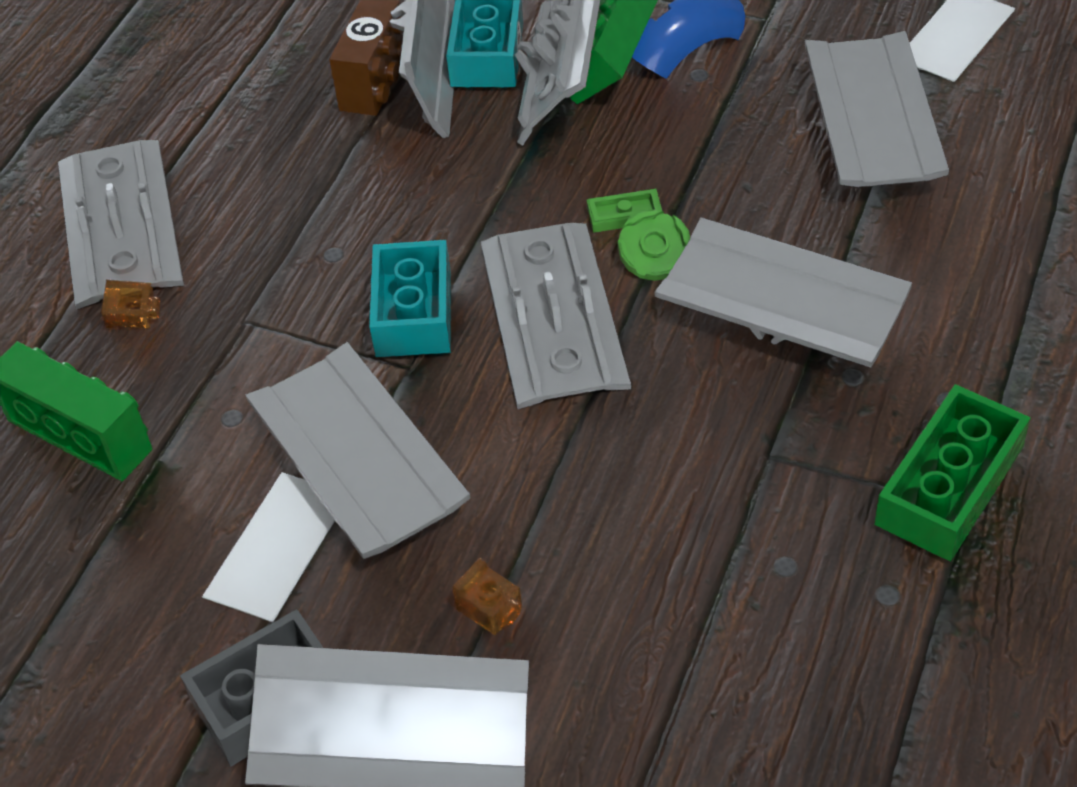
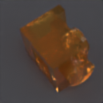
(123, 295)
(487, 597)

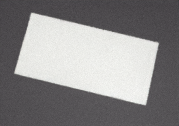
(957, 35)
(272, 550)

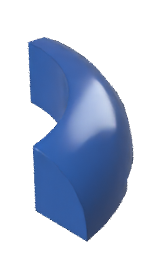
(686, 28)

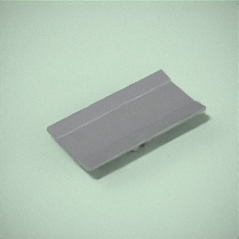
(424, 57)
(556, 58)
(876, 111)
(118, 219)
(786, 292)
(553, 313)
(359, 451)
(386, 719)

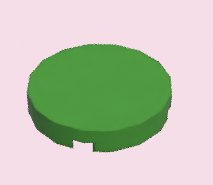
(652, 244)

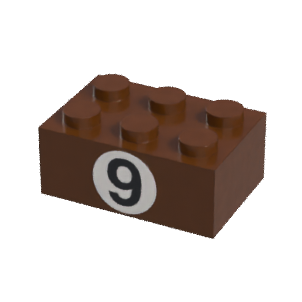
(367, 58)

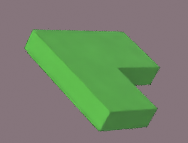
(615, 210)

